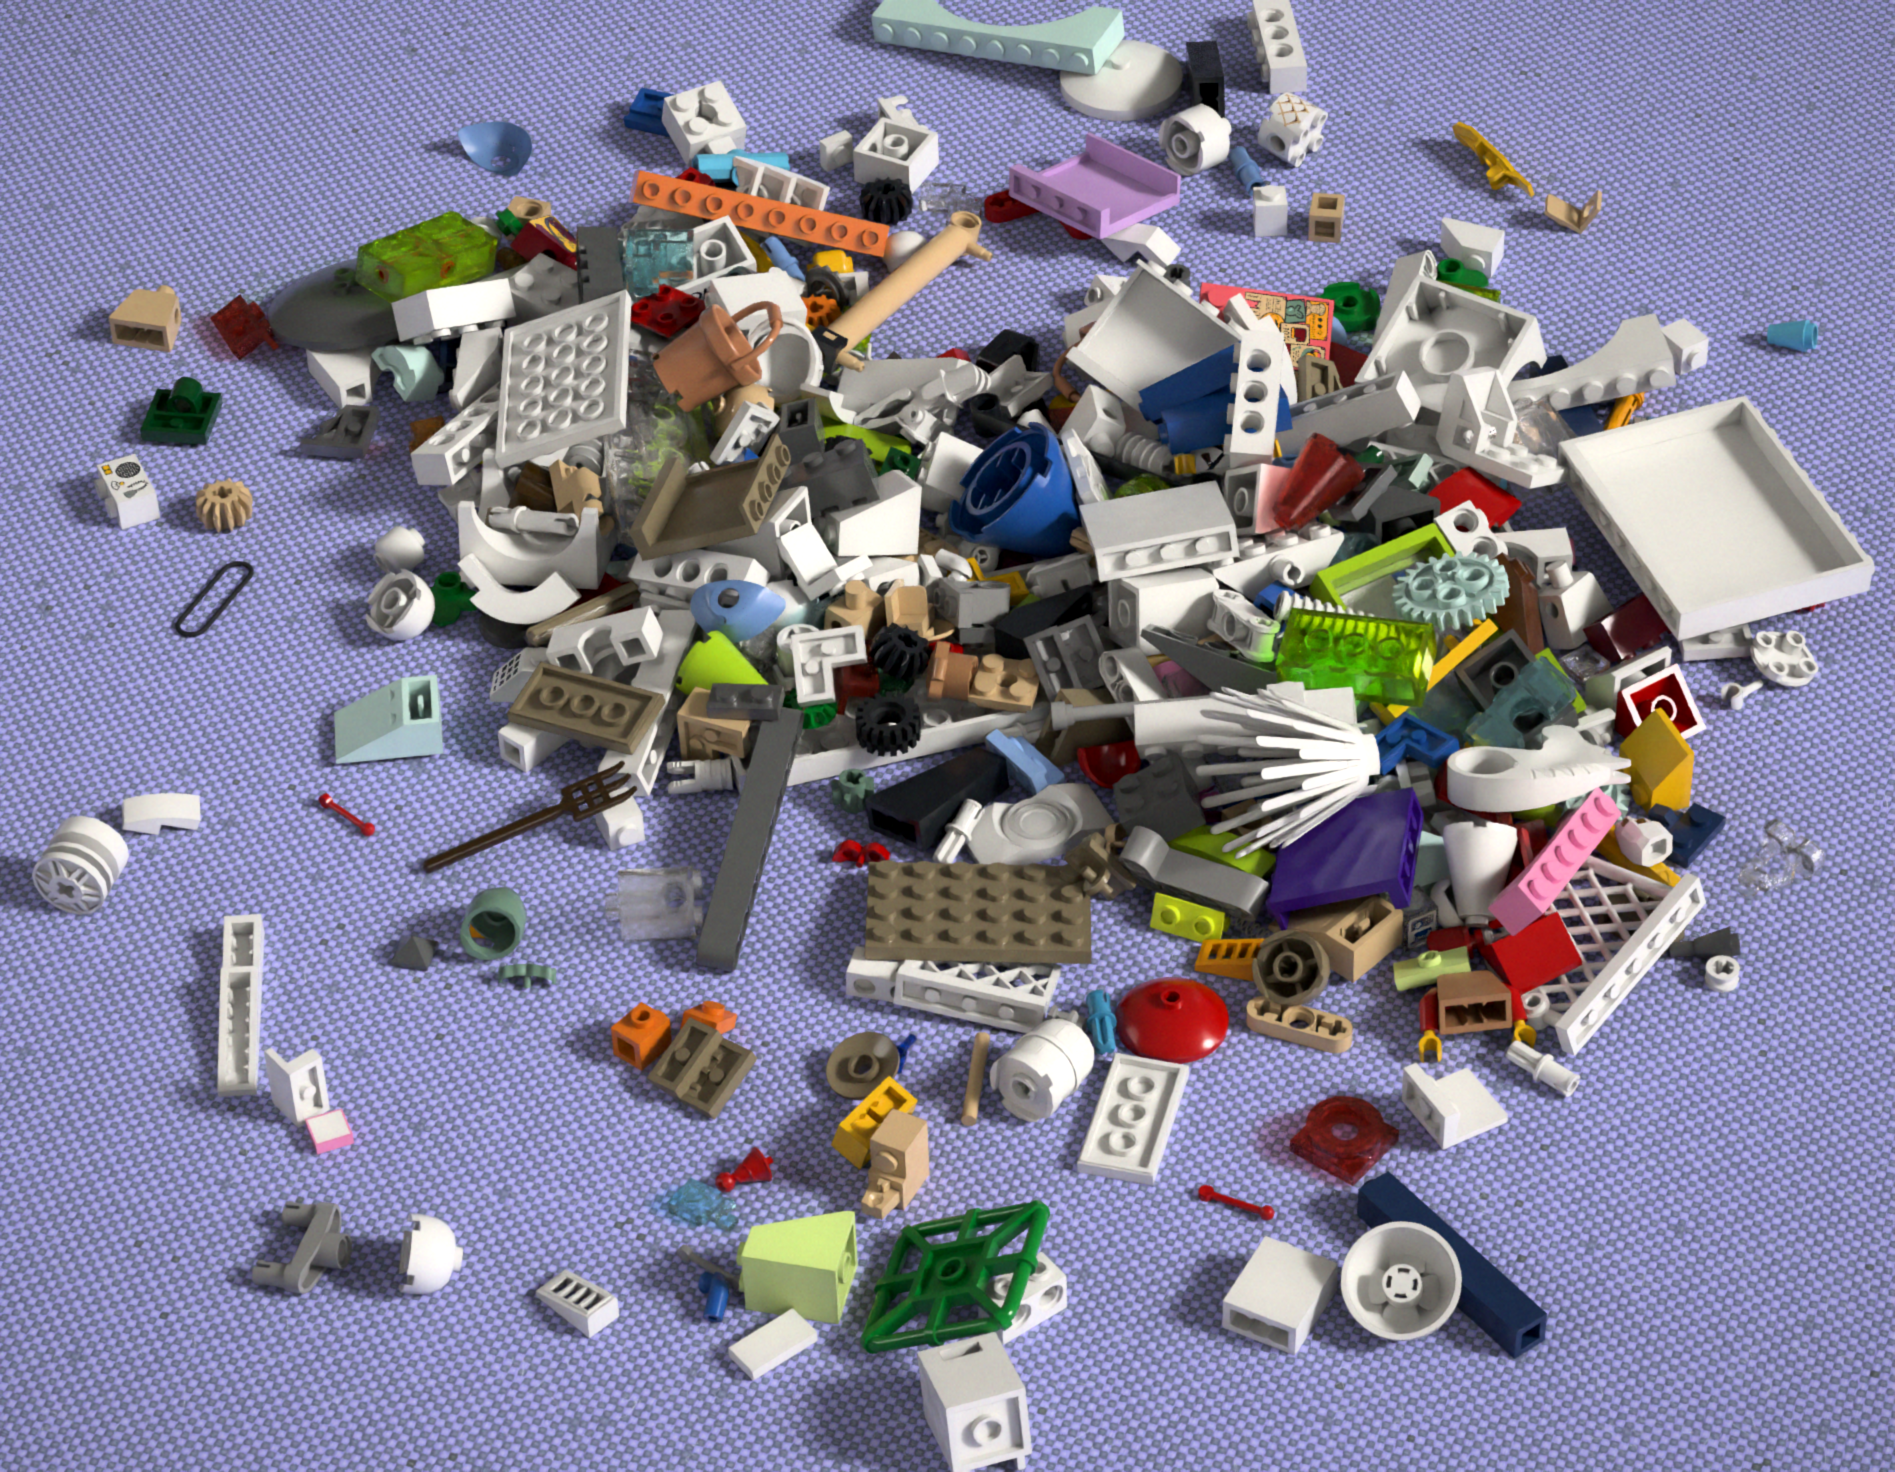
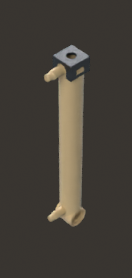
(897, 289)

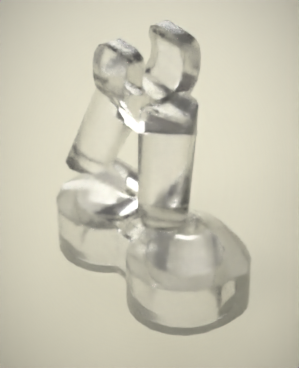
(1780, 843)

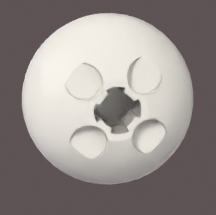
(1386, 1265)

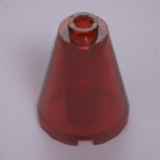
(1315, 482)

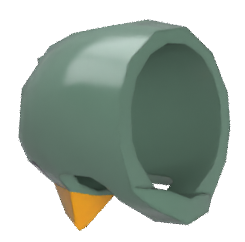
(497, 916)

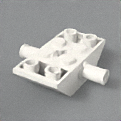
(1280, 555)

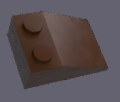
(1522, 605)

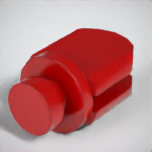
(1454, 938)

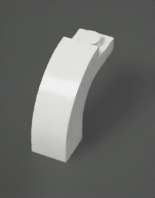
(517, 607)

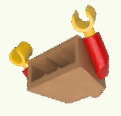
(1471, 1004)

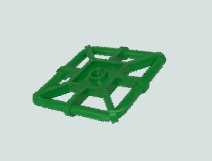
(955, 1276)

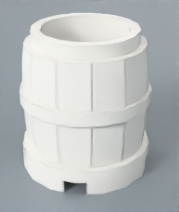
(1043, 1069)

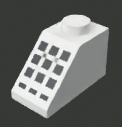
(513, 675)

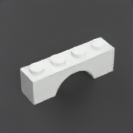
(1538, 549)

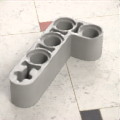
(1192, 877)

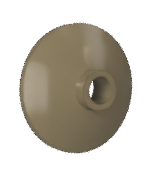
(856, 1056)

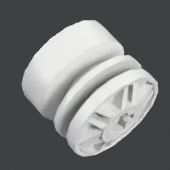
(80, 865)

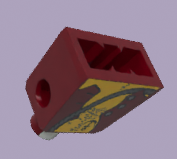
(546, 237)

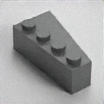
(599, 263)
(835, 477)

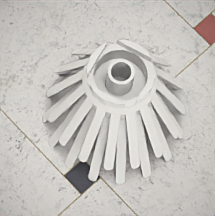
(1326, 761)

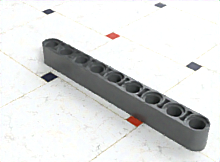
(749, 841)

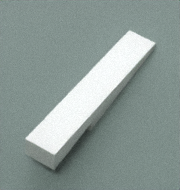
(240, 1005)

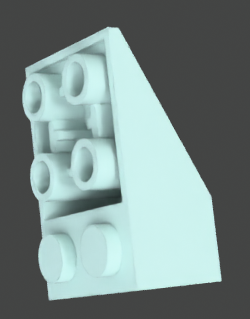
(391, 722)

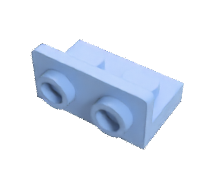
(1025, 762)

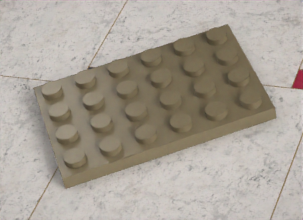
(977, 913)

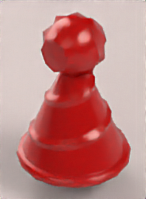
(751, 1169)

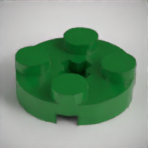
(1363, 305)

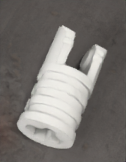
(709, 775)

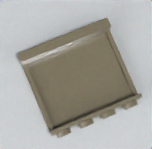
(708, 505)

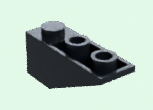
(1040, 616)

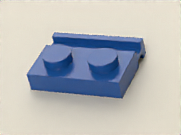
(647, 112)

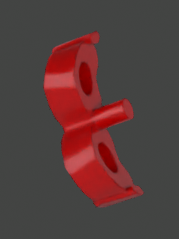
(853, 851)

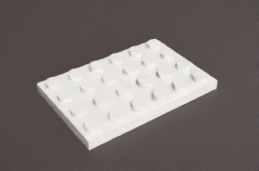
(564, 379)

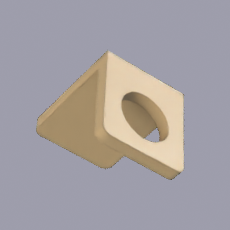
(1570, 216)

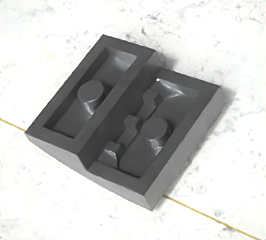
(1067, 656)

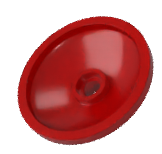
(1172, 1020)

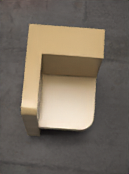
(909, 607)

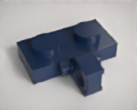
(1690, 830)

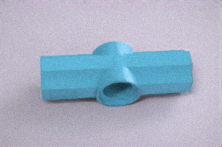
(721, 166)

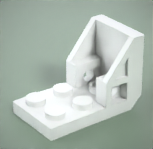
(1471, 406)

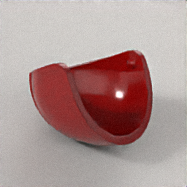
(1109, 762)

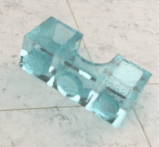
(1538, 688)

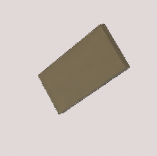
(586, 708)

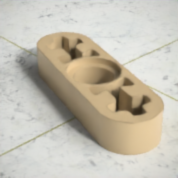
(1327, 1025)

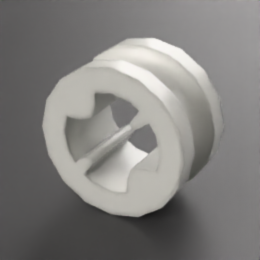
(1722, 973)

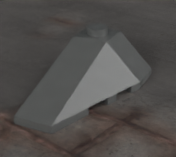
(1212, 661)

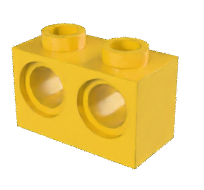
(855, 1131)

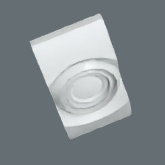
(1038, 826)

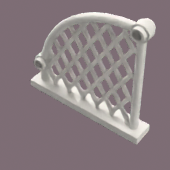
(1619, 972)

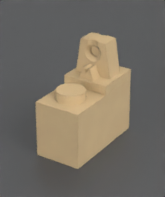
(897, 1163)

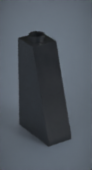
(1205, 76)
(925, 803)

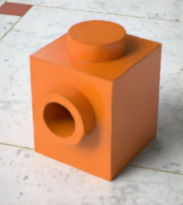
(641, 1036)

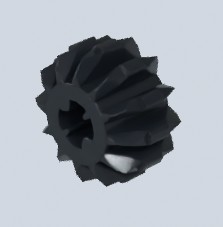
(886, 201)
(900, 652)

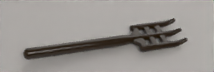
(568, 806)

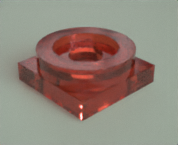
(1344, 1158)

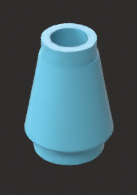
(1794, 335)

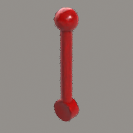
(326, 802)
(1207, 1193)

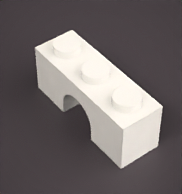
(630, 634)

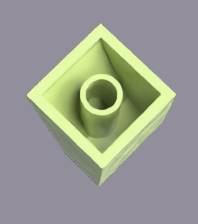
(800, 1266)

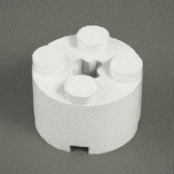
(1195, 139)

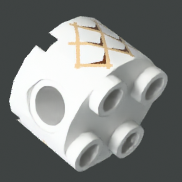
(1292, 128)

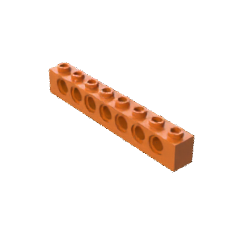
(759, 213)

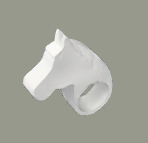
(1529, 779)

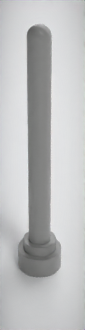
(1065, 714)

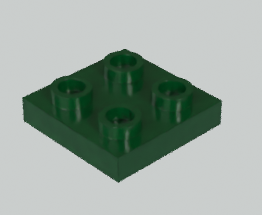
(182, 414)

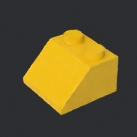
(1659, 763)

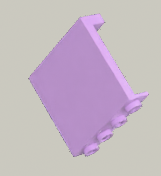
(1098, 188)

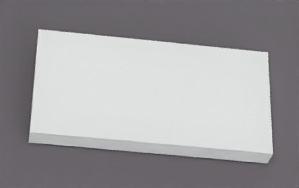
(1133, 1119)

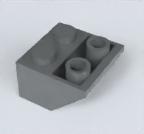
(799, 429)

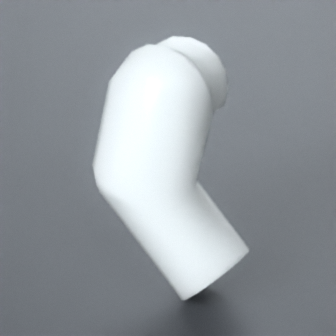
(956, 564)

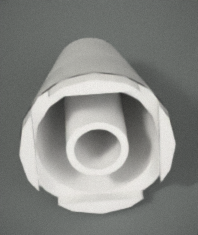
(1478, 866)

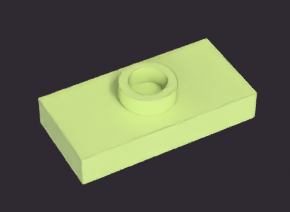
(1428, 966)

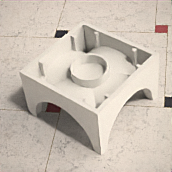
(1449, 331)
(532, 555)

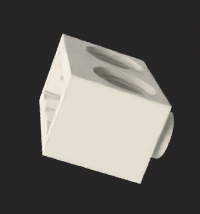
(1478, 539)
(1042, 1298)

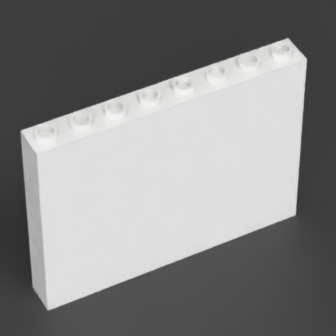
(1714, 517)

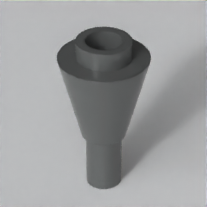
(1709, 945)

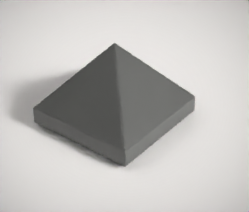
(414, 953)

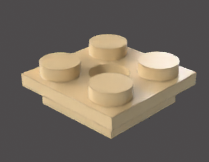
(1000, 672)

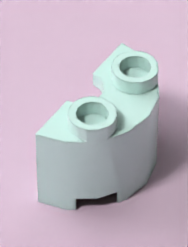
(413, 369)

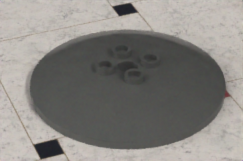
(331, 311)

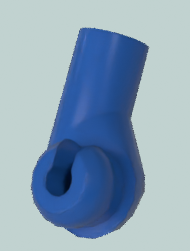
(718, 1295)

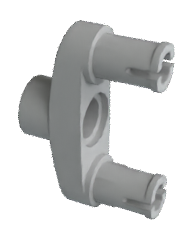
(319, 1249)

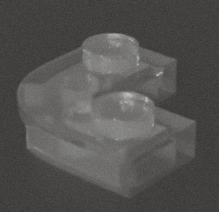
(948, 198)

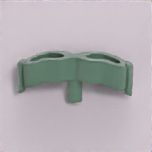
(527, 971)

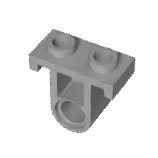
(972, 601)

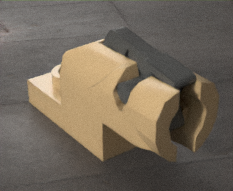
(580, 489)

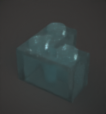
(657, 256)

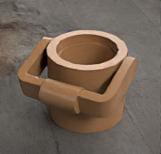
(949, 674)

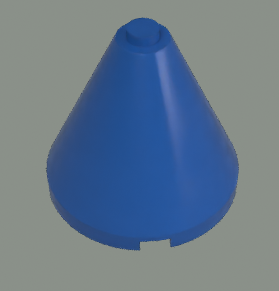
(1019, 496)

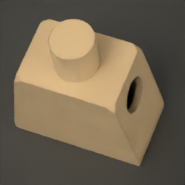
(147, 319)
(857, 607)

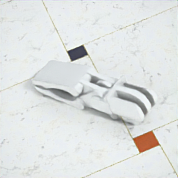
(932, 396)

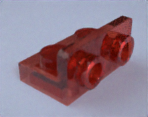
(243, 326)

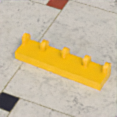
(1457, 654)

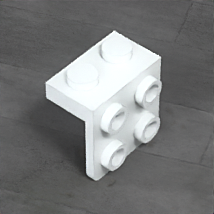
(814, 564)

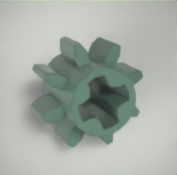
(852, 790)

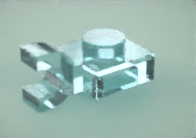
(699, 1202)

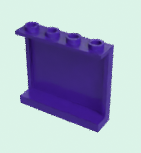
(1351, 855)

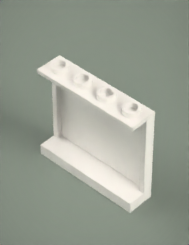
(1150, 334)
(1159, 530)

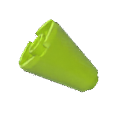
(716, 663)

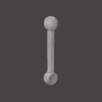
(685, 1253)

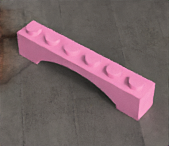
(1546, 876)

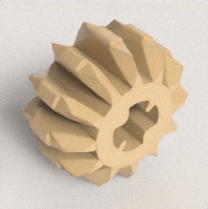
(224, 505)

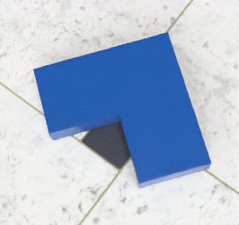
(1413, 738)

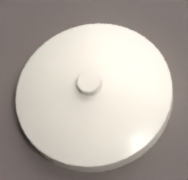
(1130, 85)

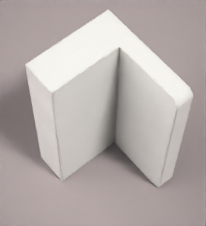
(297, 1086)

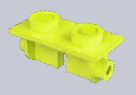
(1187, 919)

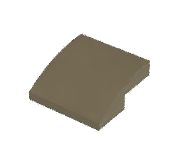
(702, 1068)

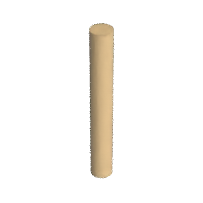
(975, 1079)

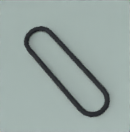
(222, 607)

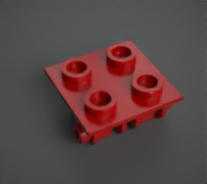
(667, 311)

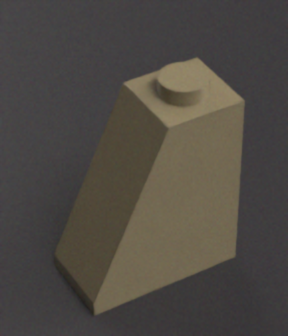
(1062, 745)

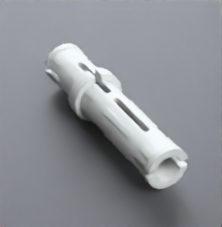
(523, 520)

